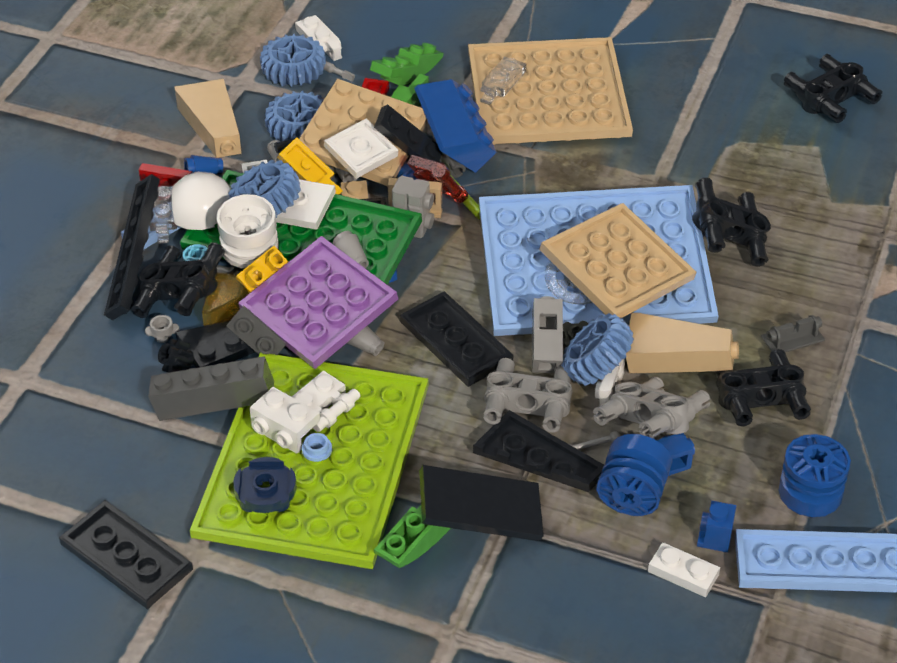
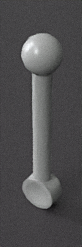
(613, 435)

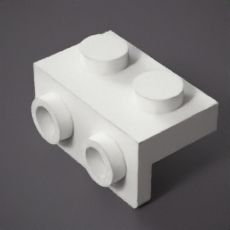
(283, 419)

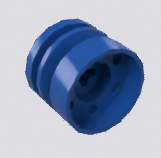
(634, 475)
(814, 475)

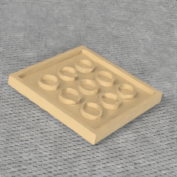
(345, 107)
(617, 261)

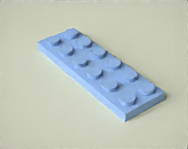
(816, 560)

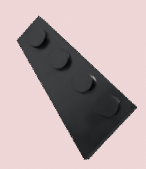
(214, 344)
(538, 452)

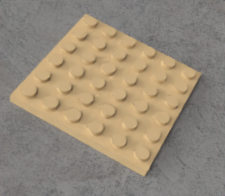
(566, 93)

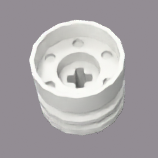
(246, 229)

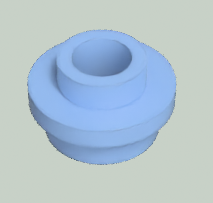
(316, 447)

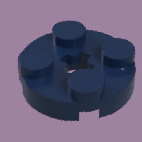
(269, 499)

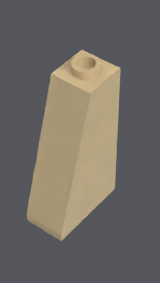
(210, 115)
(678, 346)

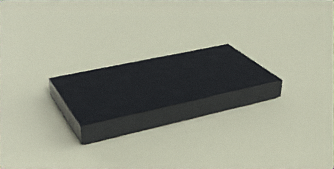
(455, 338)
(480, 503)
(126, 554)

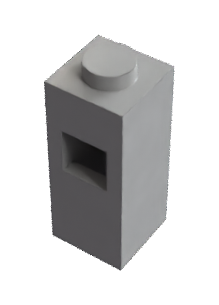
(547, 334)

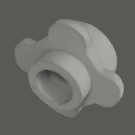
(161, 328)

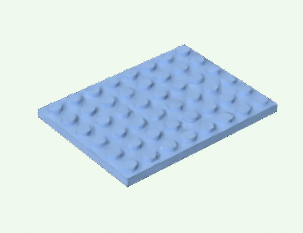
(516, 266)

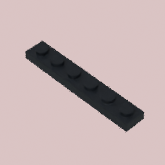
(132, 248)

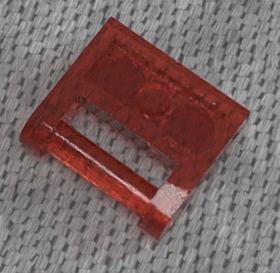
(437, 172)

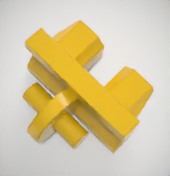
(261, 269)

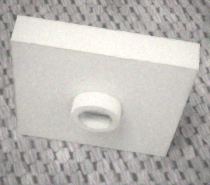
(361, 148)
(310, 205)

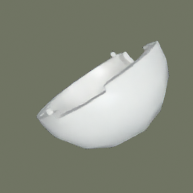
(198, 199)

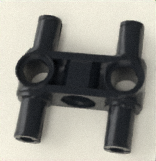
(832, 88)
(731, 222)
(178, 280)
(763, 387)

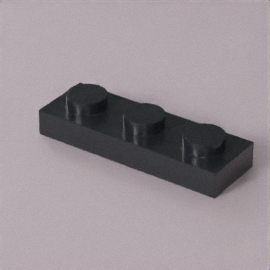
(406, 135)

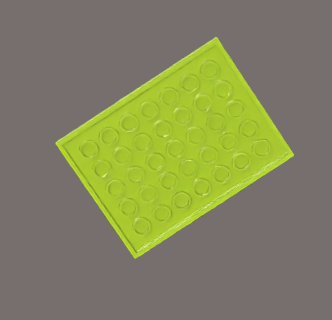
(338, 501)

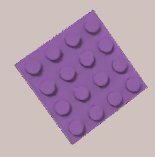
(319, 301)

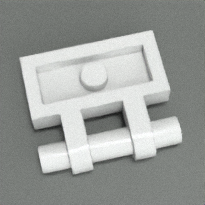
(322, 393)

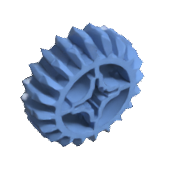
(292, 60)
(291, 114)
(272, 181)
(597, 349)

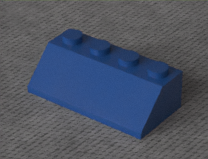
(456, 122)

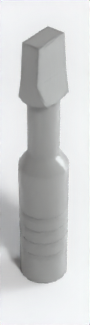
(329, 67)

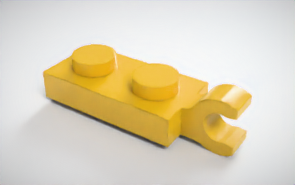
(307, 164)

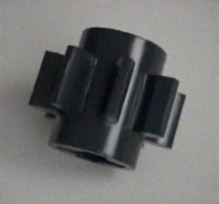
(175, 356)

